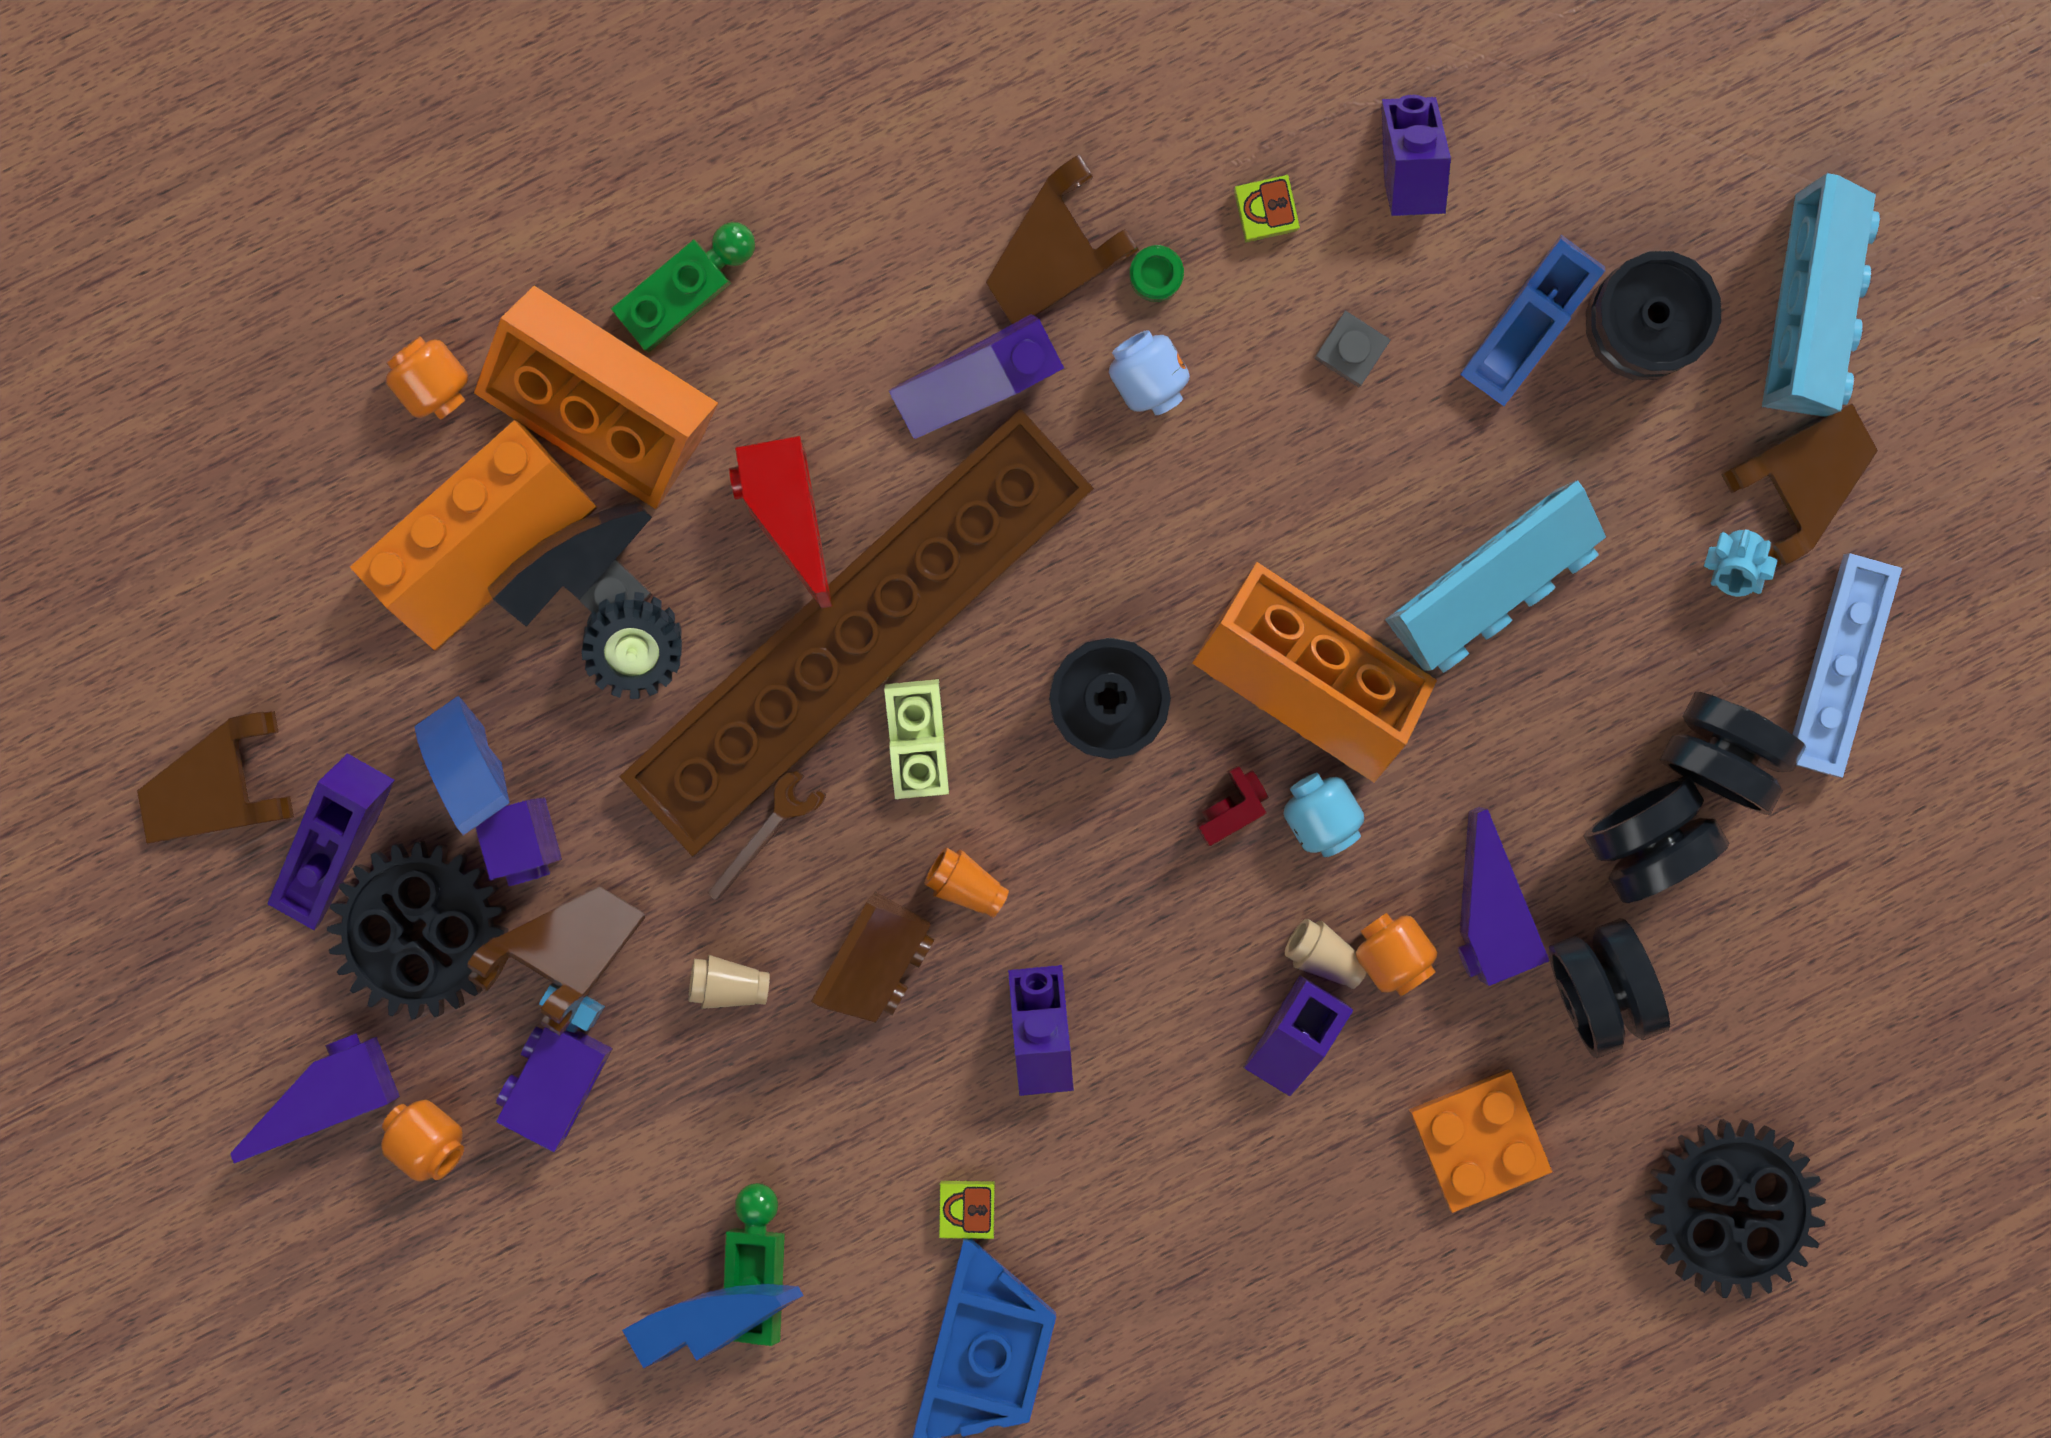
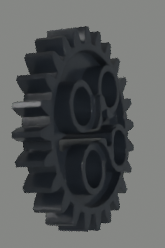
(384, 965)
(1726, 1253)

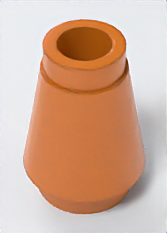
(965, 883)

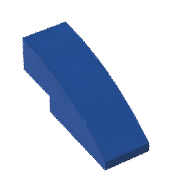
(1533, 320)
(462, 764)
(707, 1321)

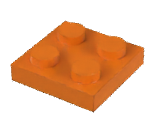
(1480, 1140)

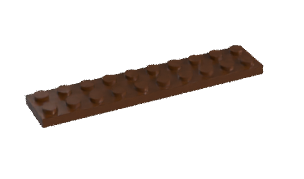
(878, 619)

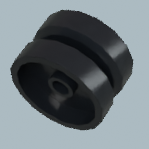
(1683, 322)
(1141, 693)
(1734, 747)
(1656, 840)
(1609, 988)

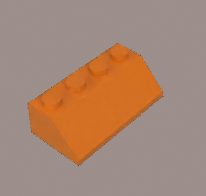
(593, 396)
(468, 532)
(1316, 673)

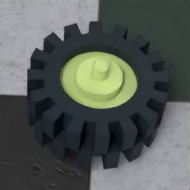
(632, 645)

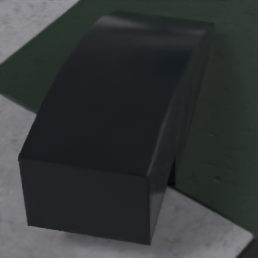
(567, 559)

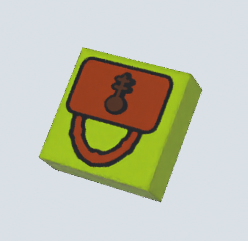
(1266, 208)
(967, 1209)

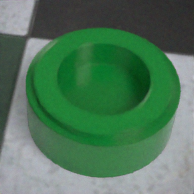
(1156, 273)

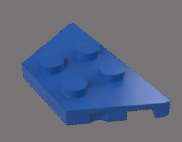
(985, 1351)

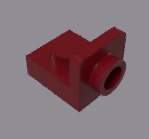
(1225, 816)

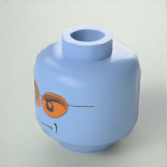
(1149, 373)

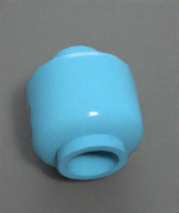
(1324, 815)

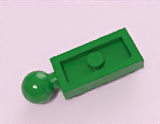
(683, 285)
(756, 1255)

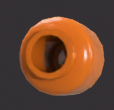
(427, 378)
(1396, 954)
(422, 1140)

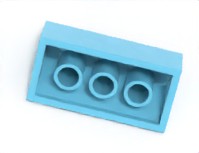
(1821, 298)
(1498, 577)

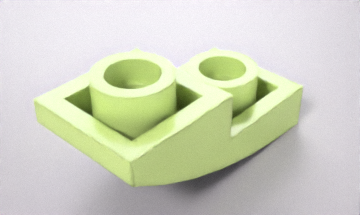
(916, 739)

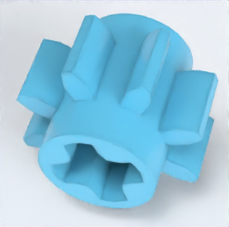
(1740, 563)

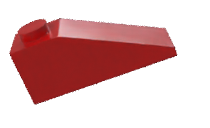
(780, 499)

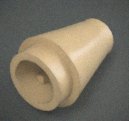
(1324, 953)
(726, 984)

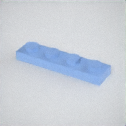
(1844, 662)

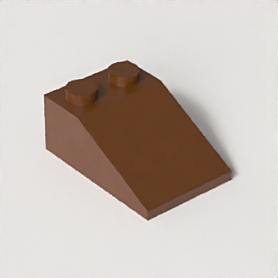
(873, 960)

